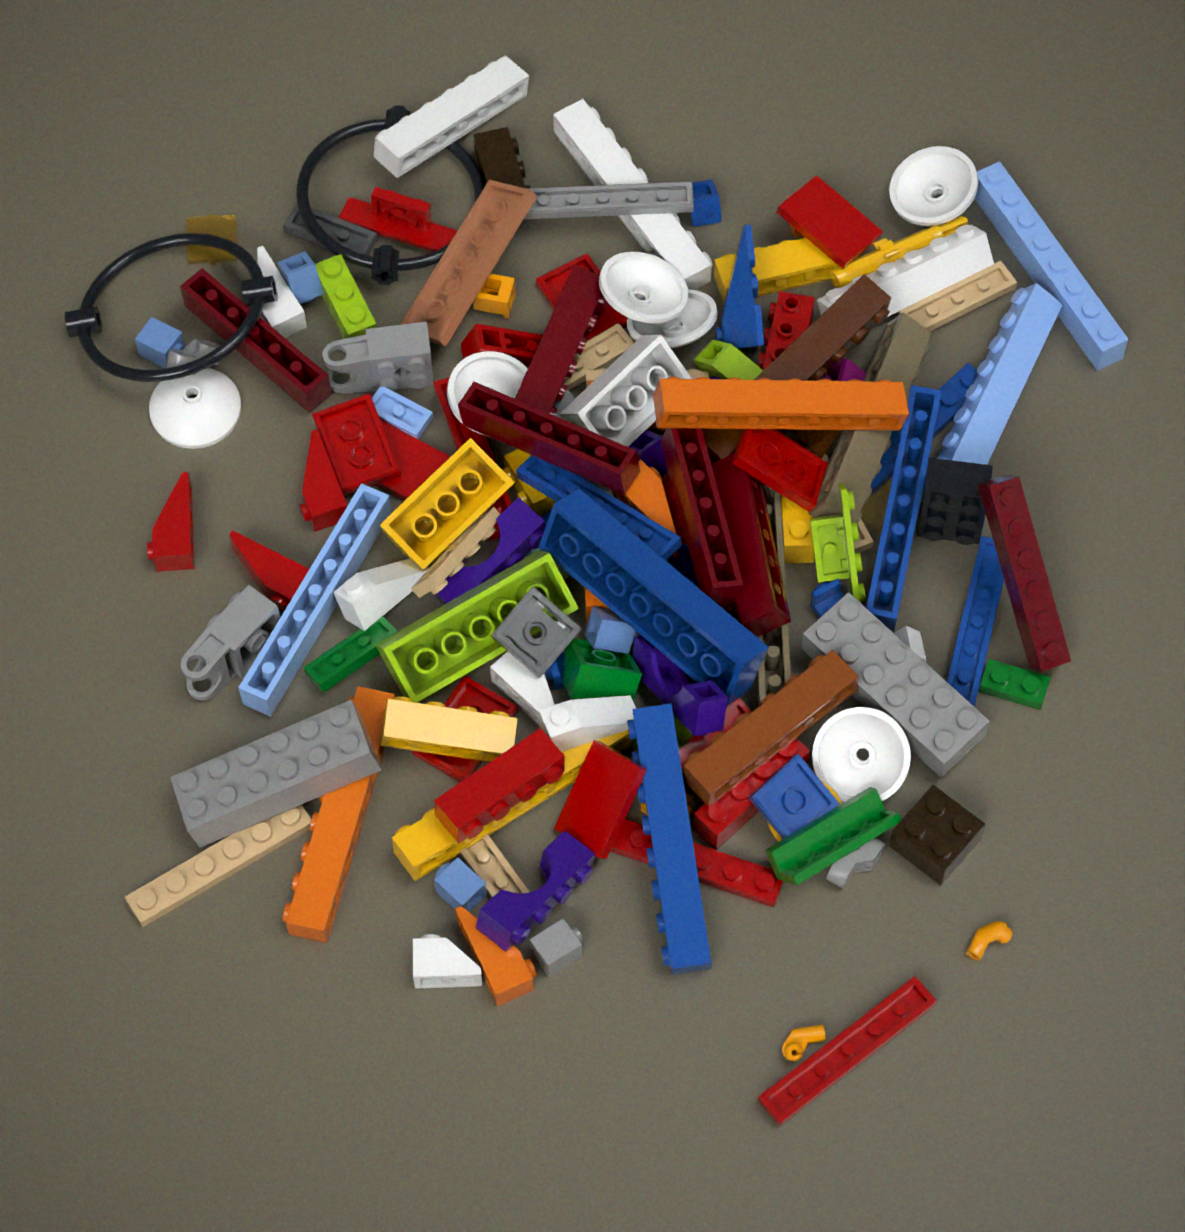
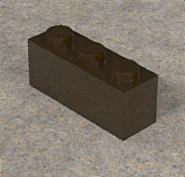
(498, 159)

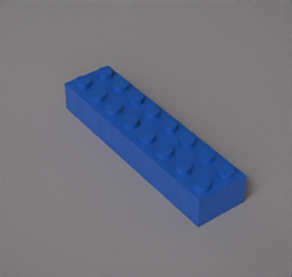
(652, 595)

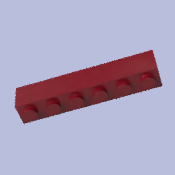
(562, 341)
(262, 347)
(549, 438)
(702, 514)
(1024, 572)
(763, 596)

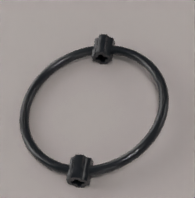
(385, 259)
(88, 319)

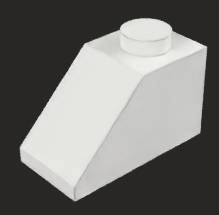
(442, 964)

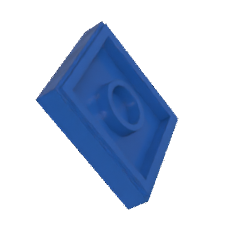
(793, 797)

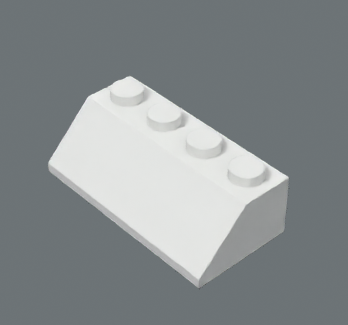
(621, 398)

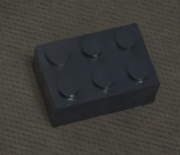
(952, 501)

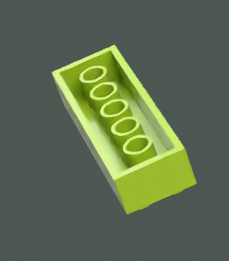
(458, 633)

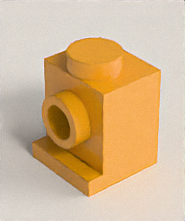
(496, 295)

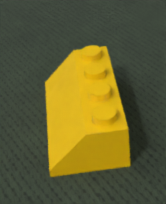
(446, 504)

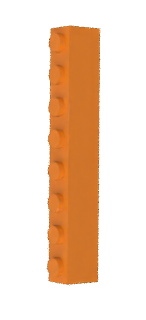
(780, 404)
(334, 838)

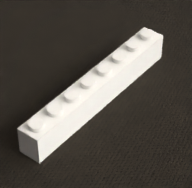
(609, 164)

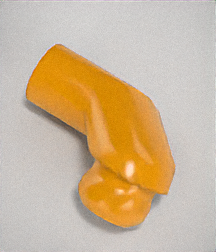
(986, 934)
(799, 1039)

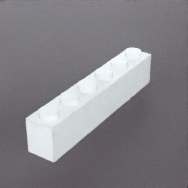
(450, 116)
(927, 269)

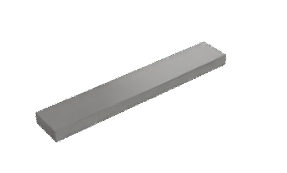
(611, 200)

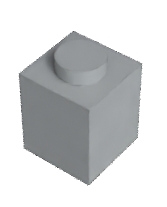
(557, 947)

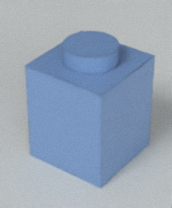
(301, 277)
(156, 340)
(609, 631)
(459, 885)

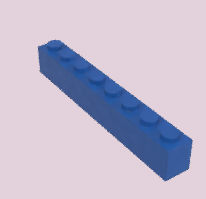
(903, 505)
(671, 840)

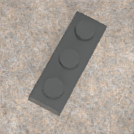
(344, 232)

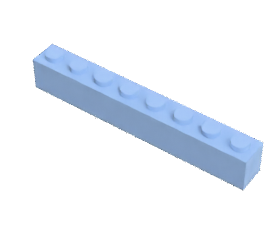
(1050, 266)
(1001, 376)
(314, 601)

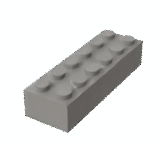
(899, 683)
(275, 773)

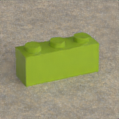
(344, 298)

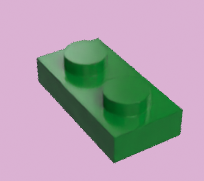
(1014, 684)

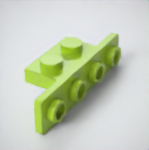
(835, 547)

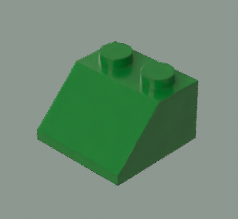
(598, 672)

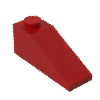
(514, 343)
(321, 490)
(173, 532)
(272, 572)

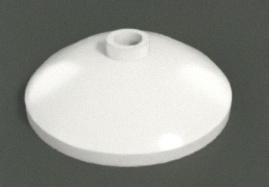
(930, 174)
(643, 287)
(686, 328)
(488, 369)
(196, 420)
(837, 747)

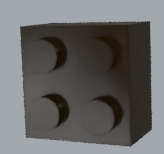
(937, 834)

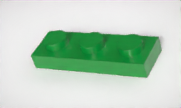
(348, 655)

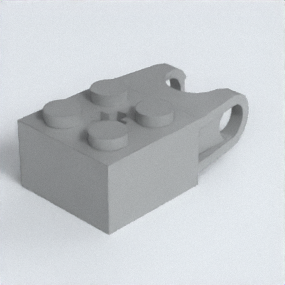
(383, 358)
(230, 642)

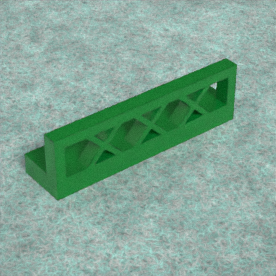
(831, 837)

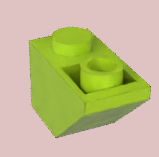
(726, 362)

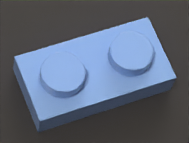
(402, 412)

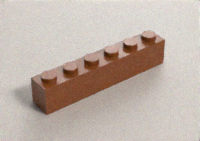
(769, 727)

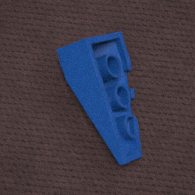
(740, 315)

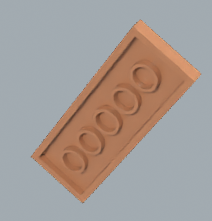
(469, 259)

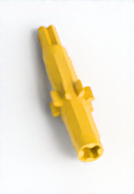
(890, 251)

